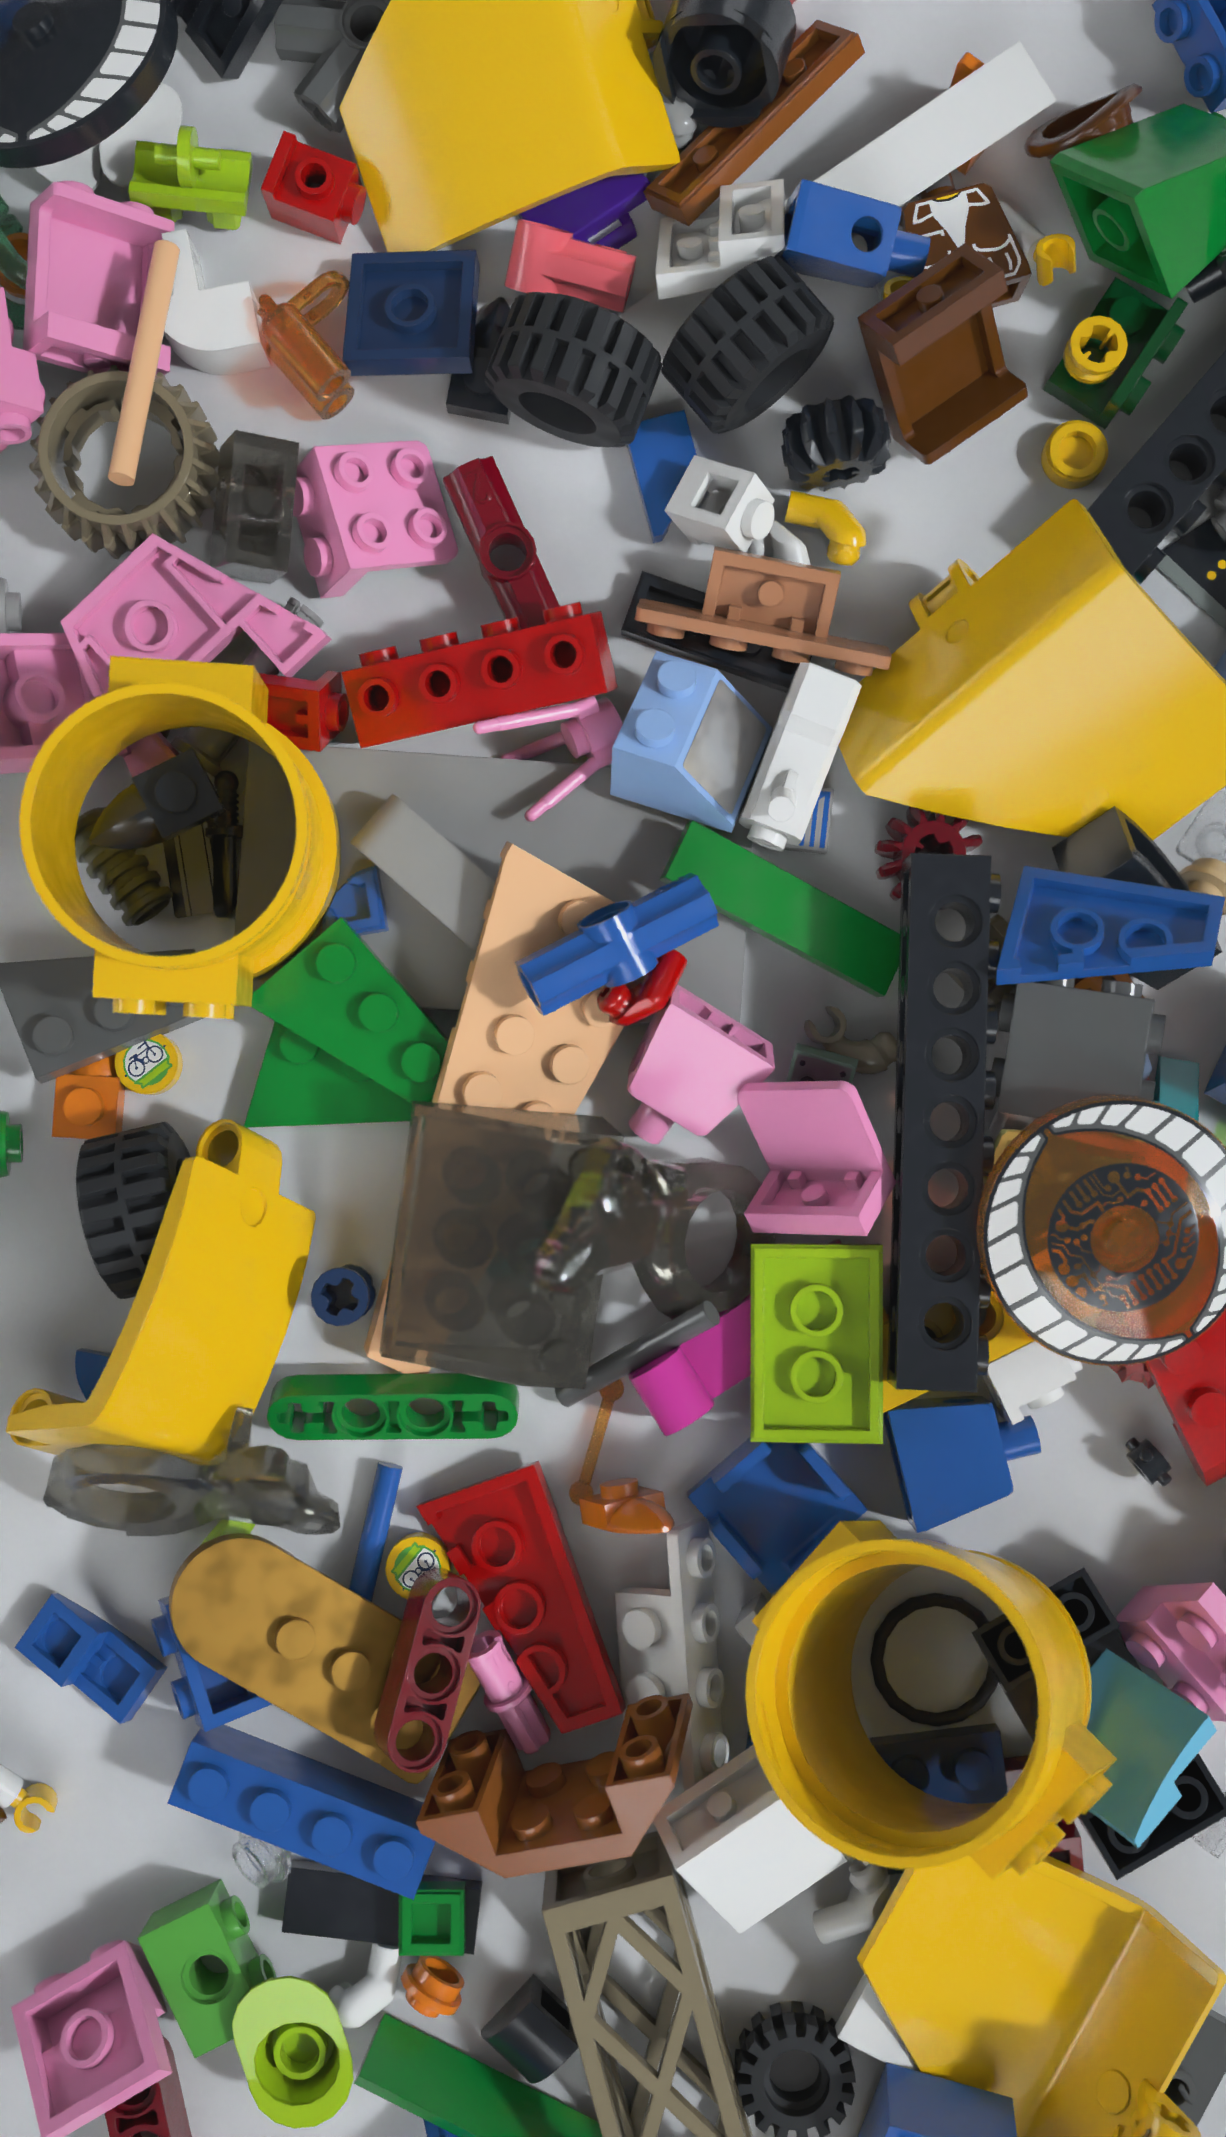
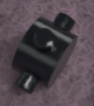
(1148, 1461)

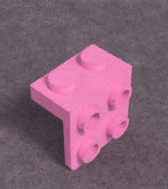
(370, 512)
(820, 1157)

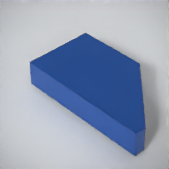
(659, 461)

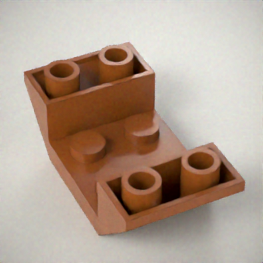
(556, 1812)

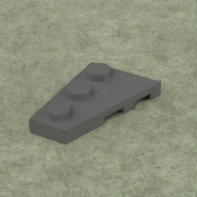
(67, 1026)

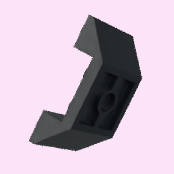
(1005, 1653)

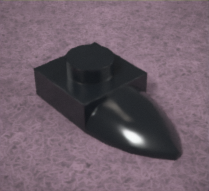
(468, 392)
(159, 805)

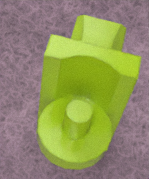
(192, 179)

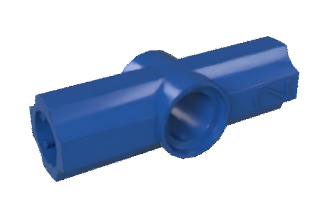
(617, 943)

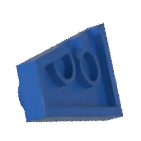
(1103, 927)

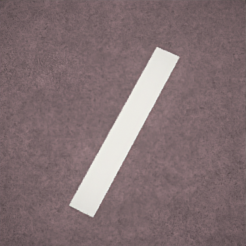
(902, 159)

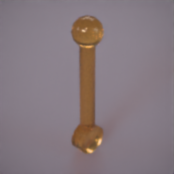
(582, 1487)

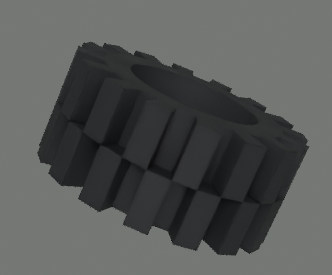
(800, 2108)

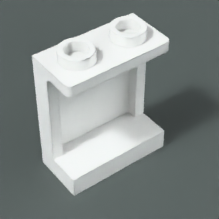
(742, 1843)

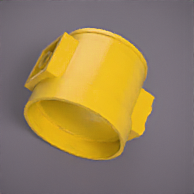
(141, 701)
(828, 1768)

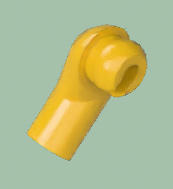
(835, 522)

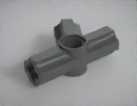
(331, 38)

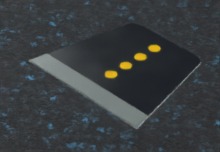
(1199, 569)

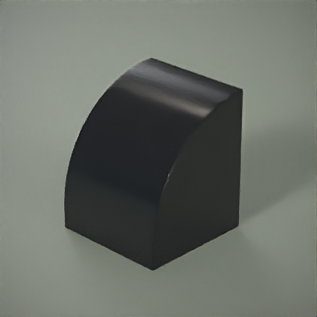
(532, 2031)

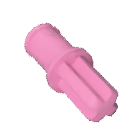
(508, 1692)

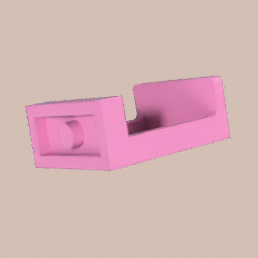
(88, 277)

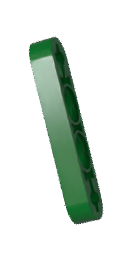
(392, 1396)

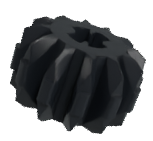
(836, 443)

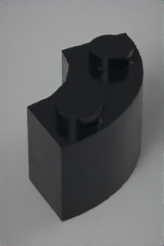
(1122, 851)

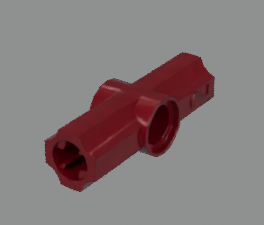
(493, 521)

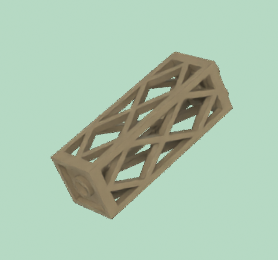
(604, 1898)

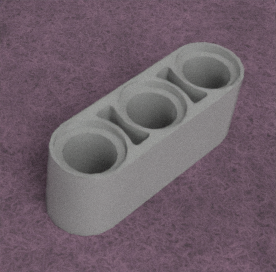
(427, 868)

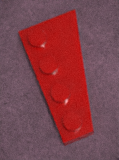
(521, 1564)

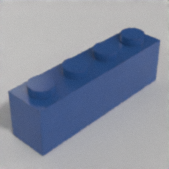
(304, 1808)

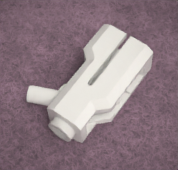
(798, 756)

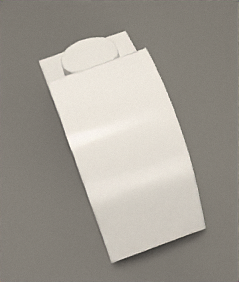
(212, 326)

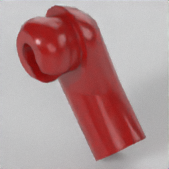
(646, 998)

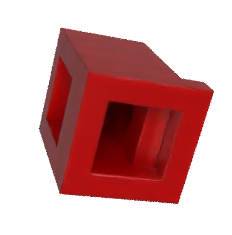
(316, 210)

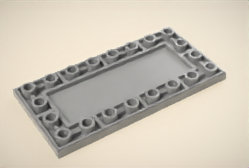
(478, 808)

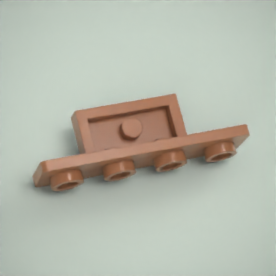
(769, 606)

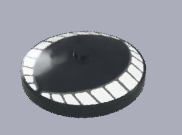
(77, 72)

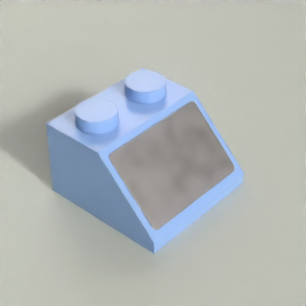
(688, 744)

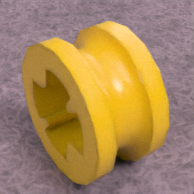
(1110, 334)

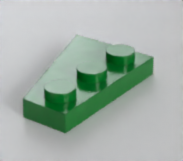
(357, 1012)
(311, 1087)

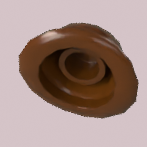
(1083, 123)

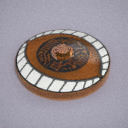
(1108, 1230)

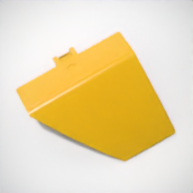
(500, 109)
(1043, 696)
(1043, 1994)

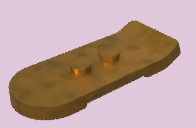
(297, 1640)

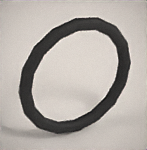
(879, 1673)

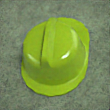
(293, 2051)

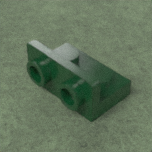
(1149, 334)

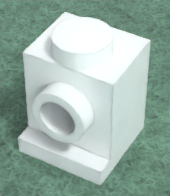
(732, 513)
(1028, 1377)

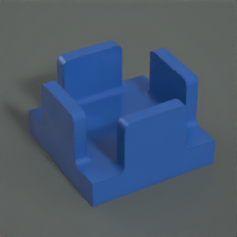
(773, 1506)

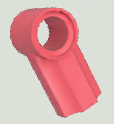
(554, 262)

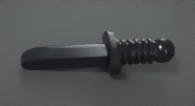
(224, 844)

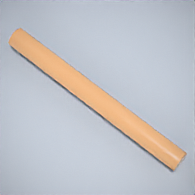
(144, 363)

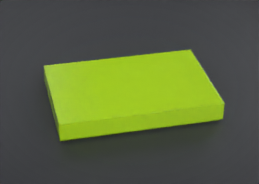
(817, 1343)

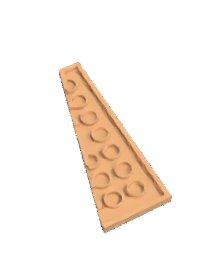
(501, 1044)

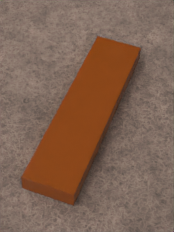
(726, 153)

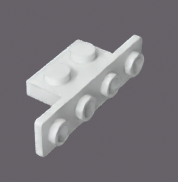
(672, 1646)

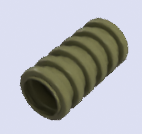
(121, 875)

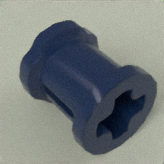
(324, 1299)

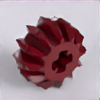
(909, 839)

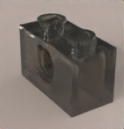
(254, 507)

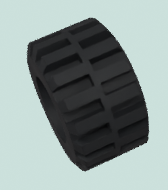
(747, 344)
(573, 369)
(123, 1199)

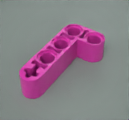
(687, 1379)

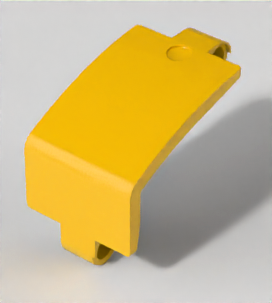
(202, 1316)

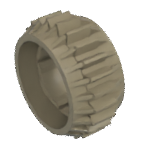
(80, 413)

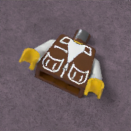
(989, 227)

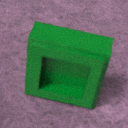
(434, 1920)

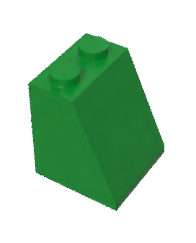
(1151, 196)

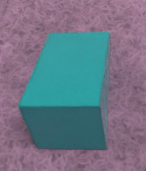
(1178, 1085)

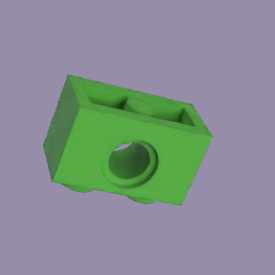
(174, 1942)

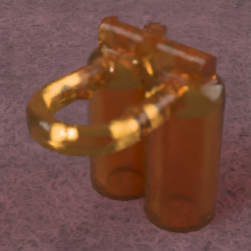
(302, 351)

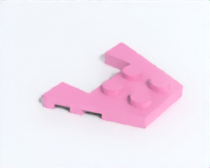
(177, 609)

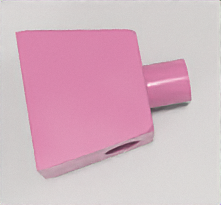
(693, 1067)

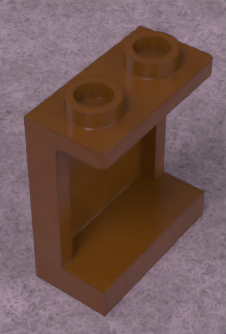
(941, 355)

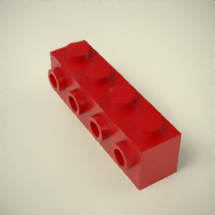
(481, 678)

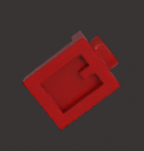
(307, 710)

